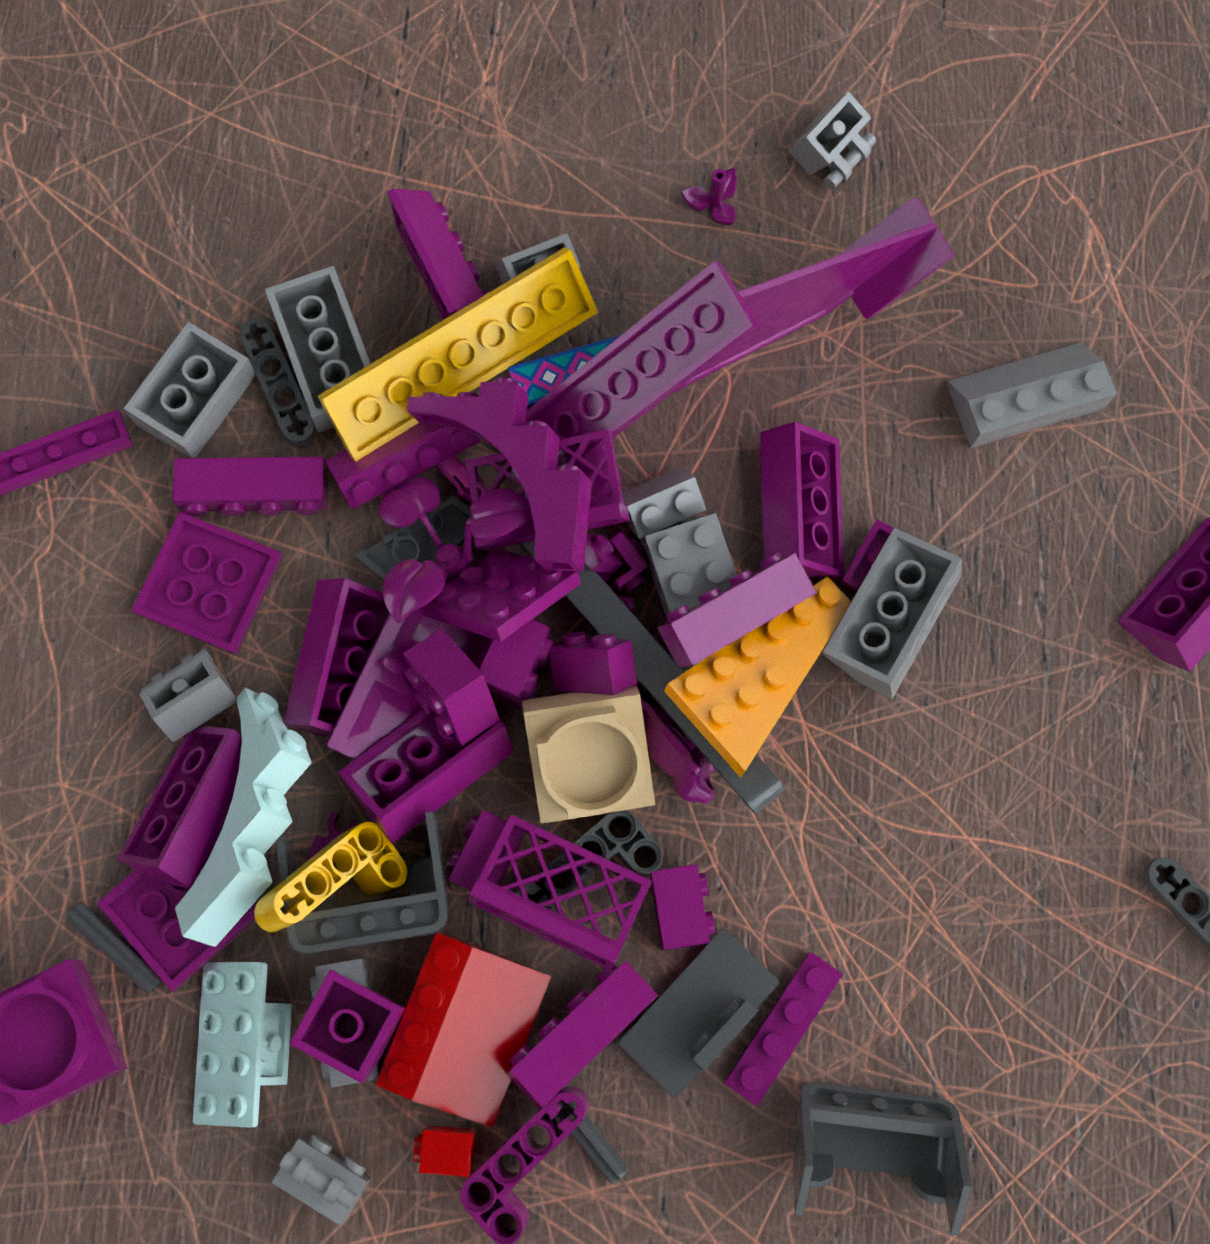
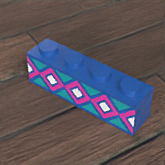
(546, 373)

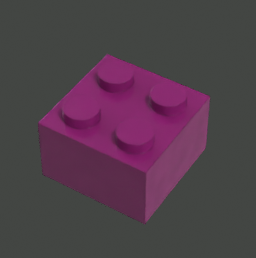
(514, 662)
(450, 687)
(347, 1026)

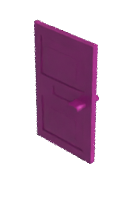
(382, 692)

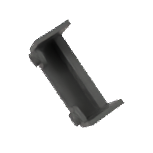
(375, 920)
(884, 1135)

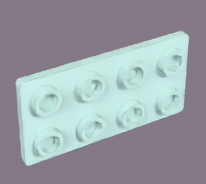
(238, 1044)

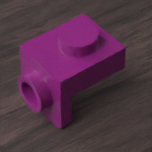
(601, 556)
(634, 564)

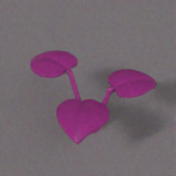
(415, 584)

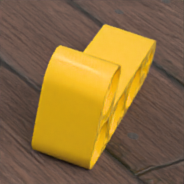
(324, 879)

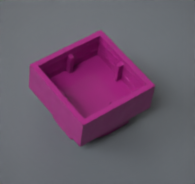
(53, 1041)

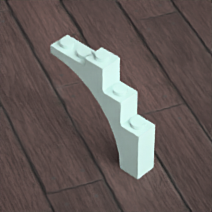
(256, 818)

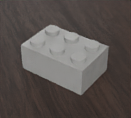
(190, 391)
(688, 561)

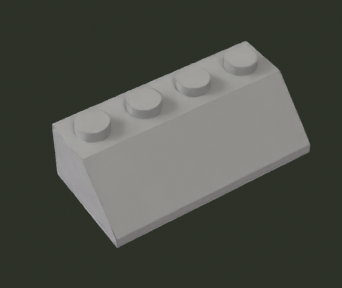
(1031, 393)
(893, 612)

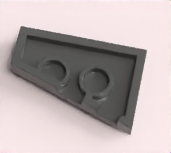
(415, 541)

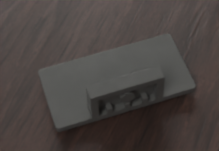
(699, 1013)

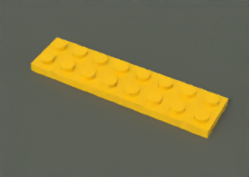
(460, 352)

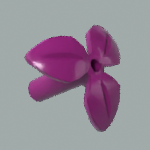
(722, 187)

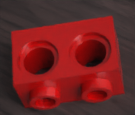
(445, 1150)

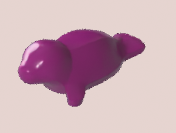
(676, 754)

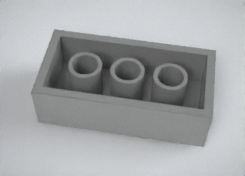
(318, 335)

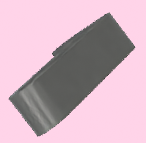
(610, 847)

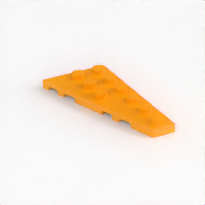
(748, 683)

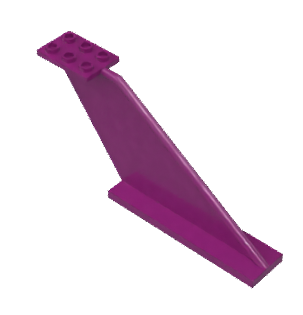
(715, 324)

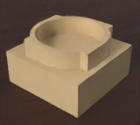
(588, 754)

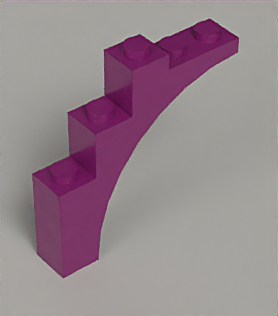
(556, 495)

